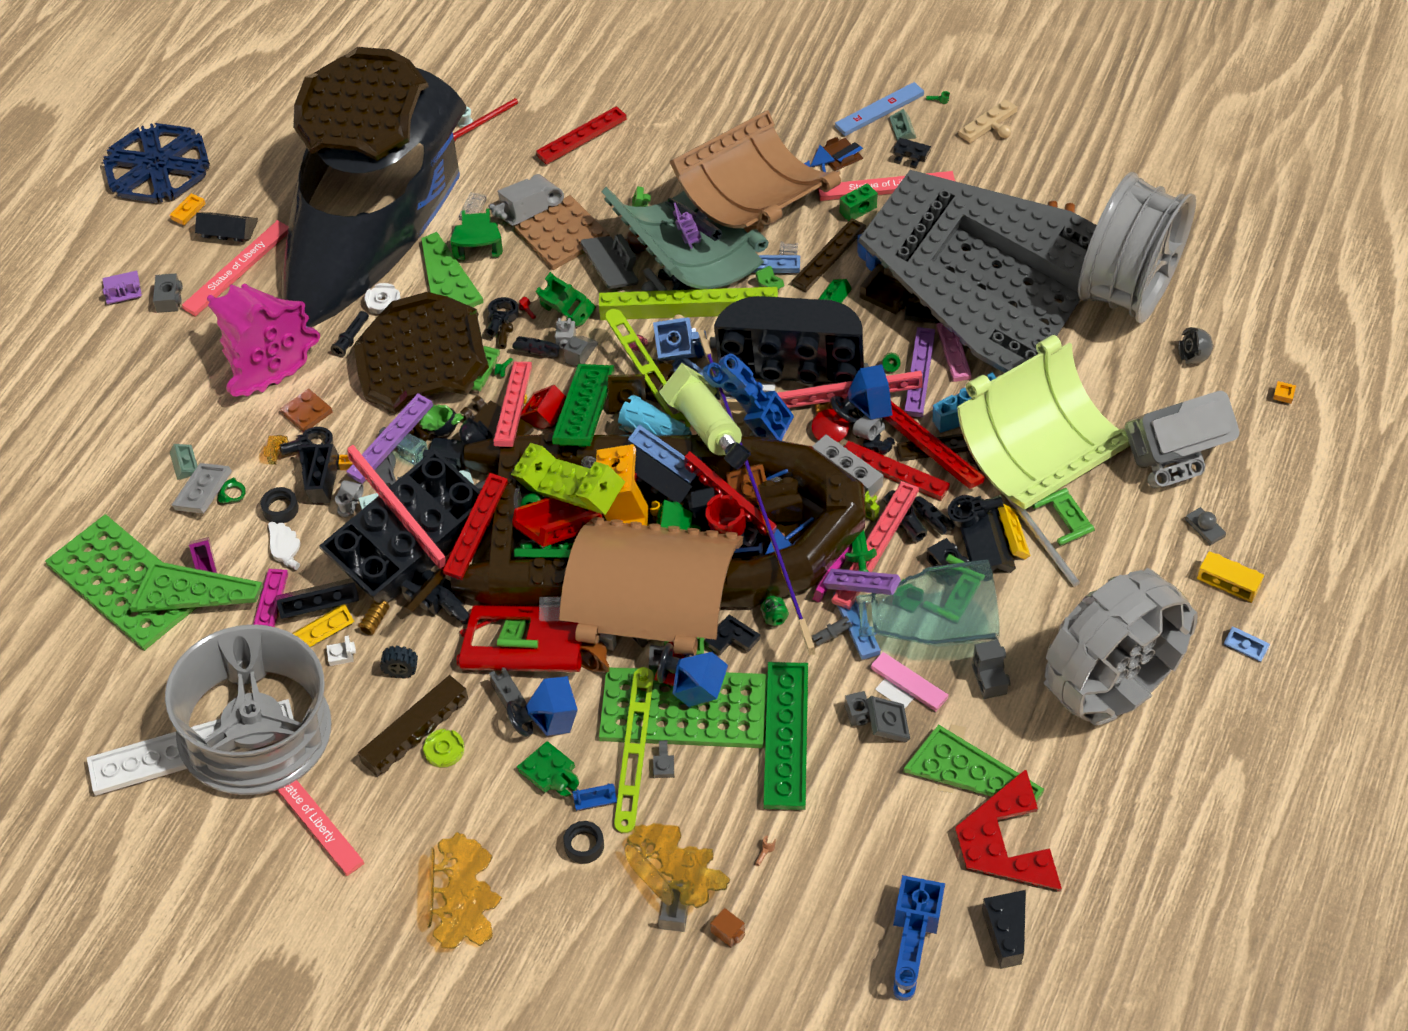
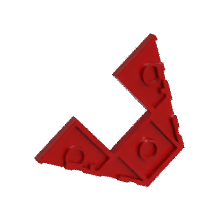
(984, 845)

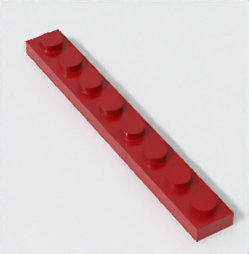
(934, 448)

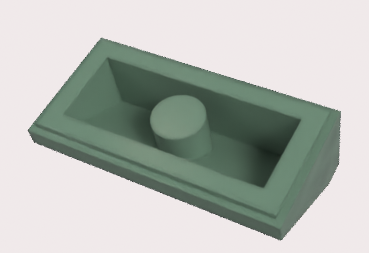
(902, 125)
(183, 460)

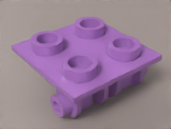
(687, 226)
(121, 287)

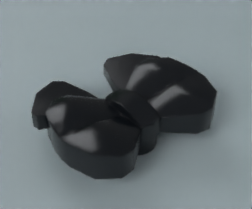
(879, 446)

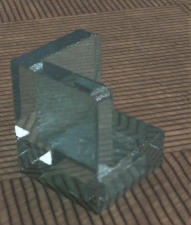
(412, 449)

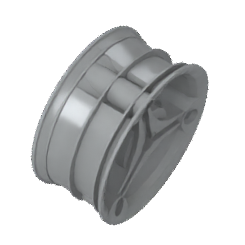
(1136, 247)
(251, 719)

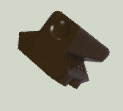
(781, 500)

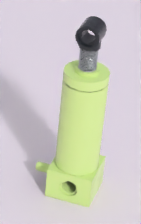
(696, 400)

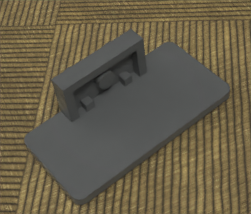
(612, 260)

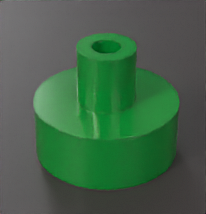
(889, 365)

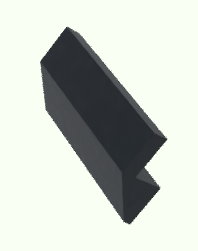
(987, 540)

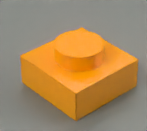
(1284, 392)

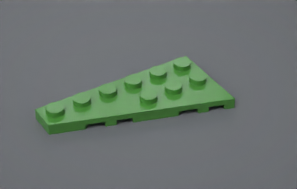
(446, 274)
(184, 587)
(960, 764)

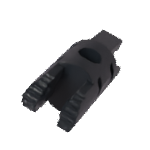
(536, 347)
(932, 515)
(451, 604)

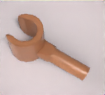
(766, 848)

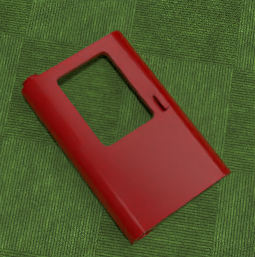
(556, 644)

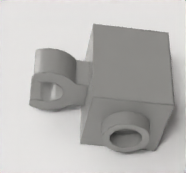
(564, 332)

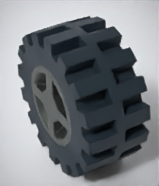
(399, 662)

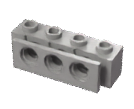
(851, 463)

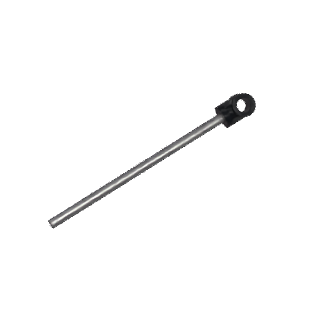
(1038, 533)

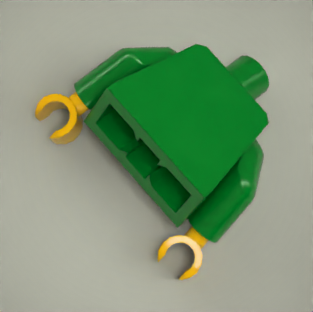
(672, 515)

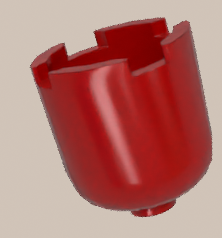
(726, 514)

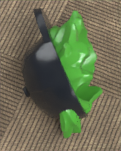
(440, 420)

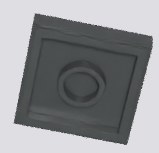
(888, 719)

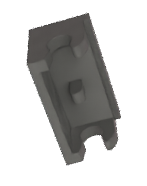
(506, 688)

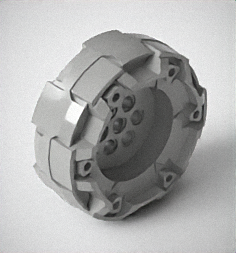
(1119, 646)

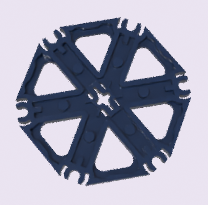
(144, 165)

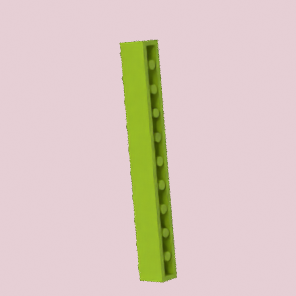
(677, 302)

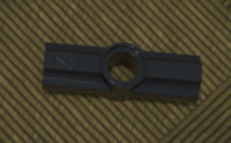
(910, 522)

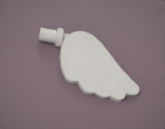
(284, 544)

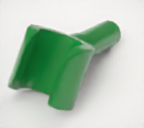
(944, 98)
(500, 368)

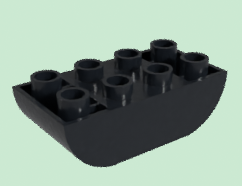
(792, 339)
(381, 551)

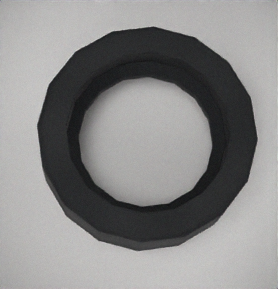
(277, 494)
(584, 856)

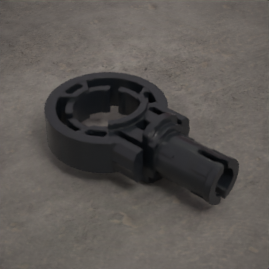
(498, 318)
(305, 439)
(978, 505)

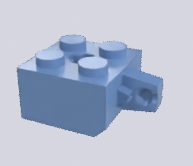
(683, 331)

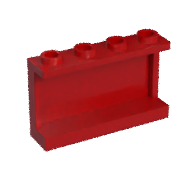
(551, 520)

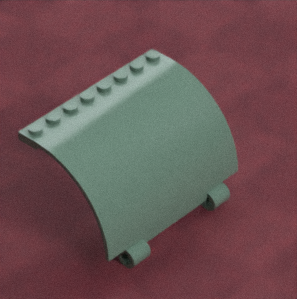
(709, 262)

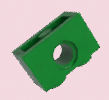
(858, 202)

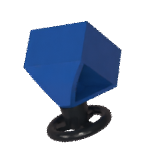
(867, 393)
(696, 677)
(550, 708)

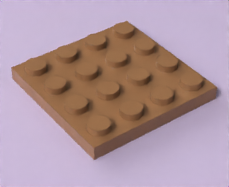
(559, 231)

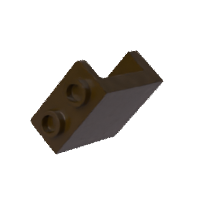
(884, 291)

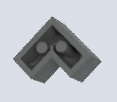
(989, 669)

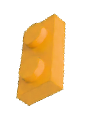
(187, 209)

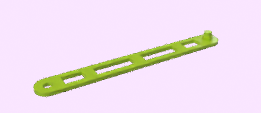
(615, 318)
(642, 678)

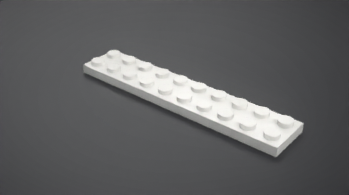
(149, 758)

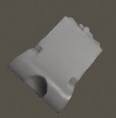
(526, 199)

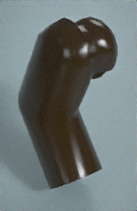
(503, 335)

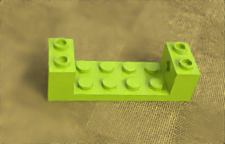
(564, 481)

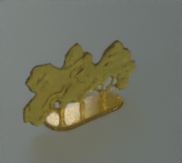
(680, 864)
(464, 895)

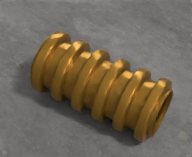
(373, 617)

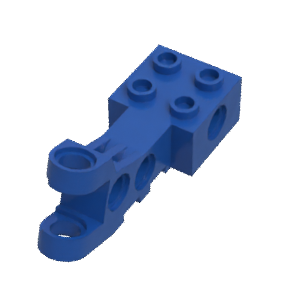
(765, 411)
(918, 912)

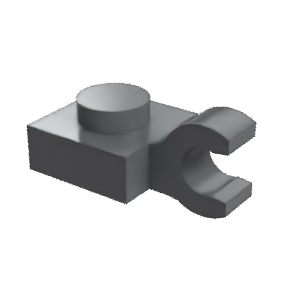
(663, 764)

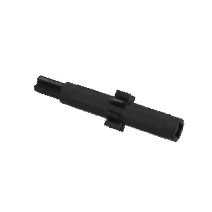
(699, 218)

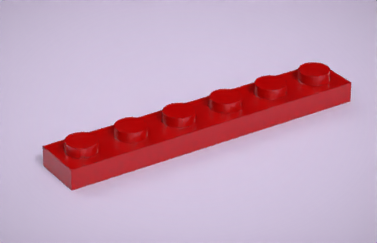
(581, 135)
(900, 472)
(710, 478)
(475, 526)

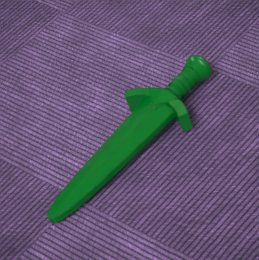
(860, 552)

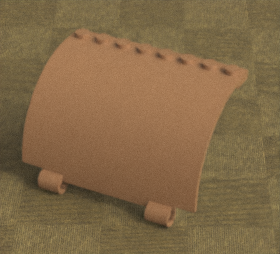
(747, 175)
(646, 582)

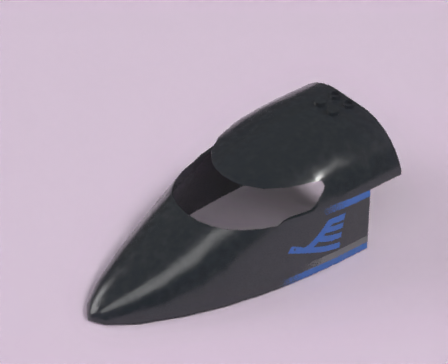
(340, 257)

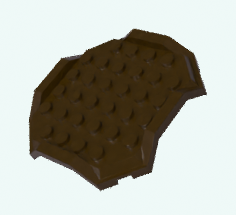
(359, 103)
(420, 348)

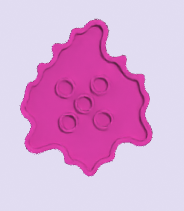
(261, 337)

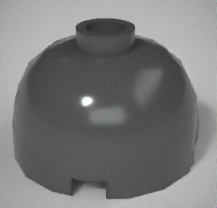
(1195, 346)

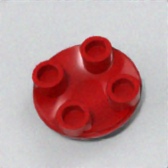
(831, 424)

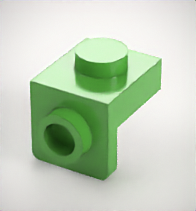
(767, 278)

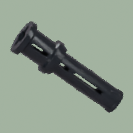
(346, 338)

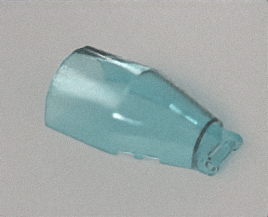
(937, 607)

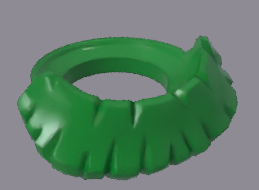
(224, 498)

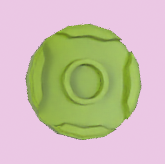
(443, 748)

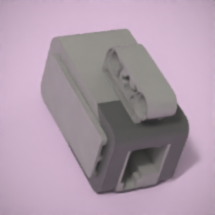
(1180, 436)

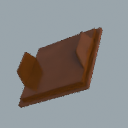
(835, 145)

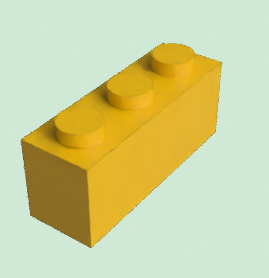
(1230, 576)

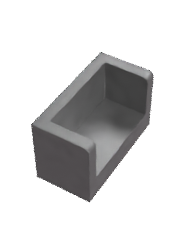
(675, 915)

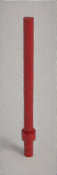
(485, 118)

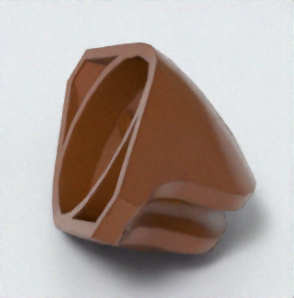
(594, 657)

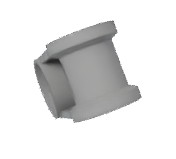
(868, 428)
(348, 497)

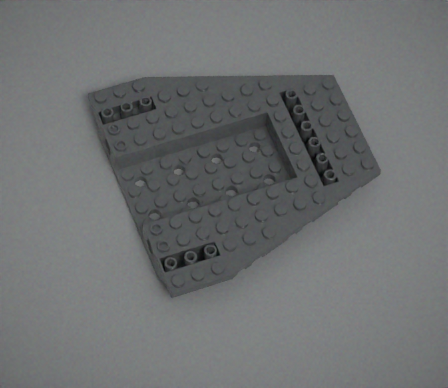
(987, 307)

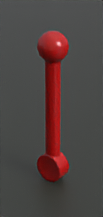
(463, 631)

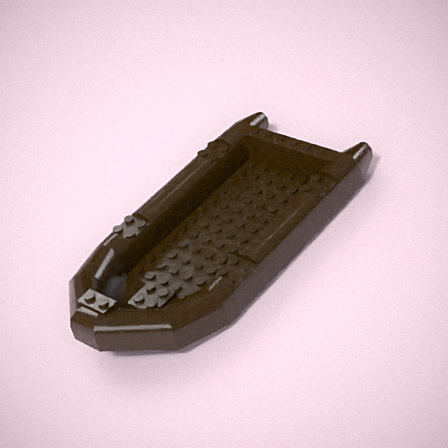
(825, 488)

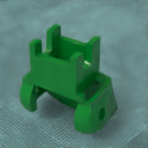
(474, 232)
(562, 296)

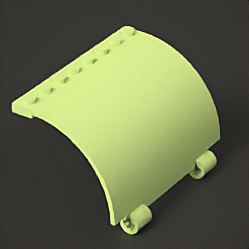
(1036, 426)

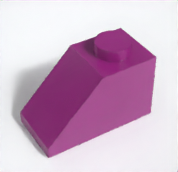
(203, 555)

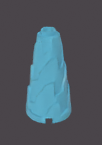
(652, 419)

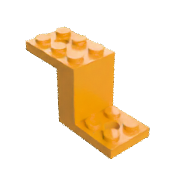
(629, 503)

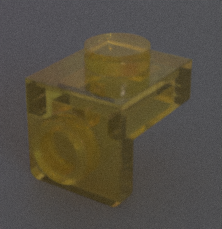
(272, 449)

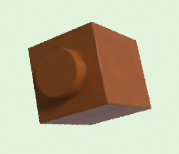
(728, 928)

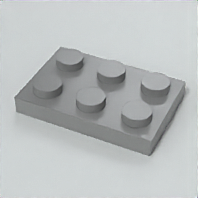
(201, 488)

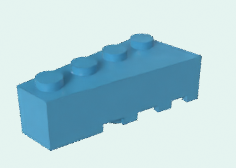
(946, 412)

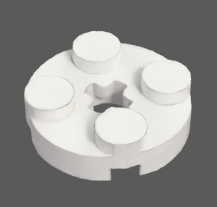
(381, 290)

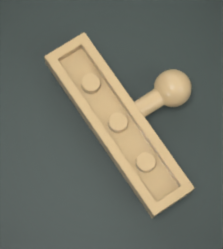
(989, 120)

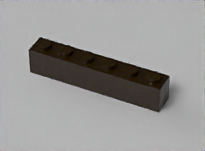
(413, 726)

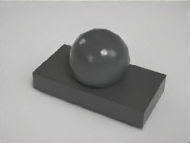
(652, 283)
(1206, 525)

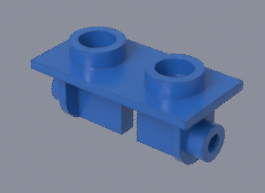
(594, 796)

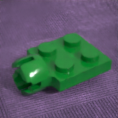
(550, 770)

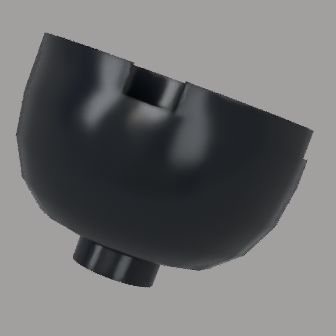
(473, 431)

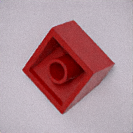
(543, 407)

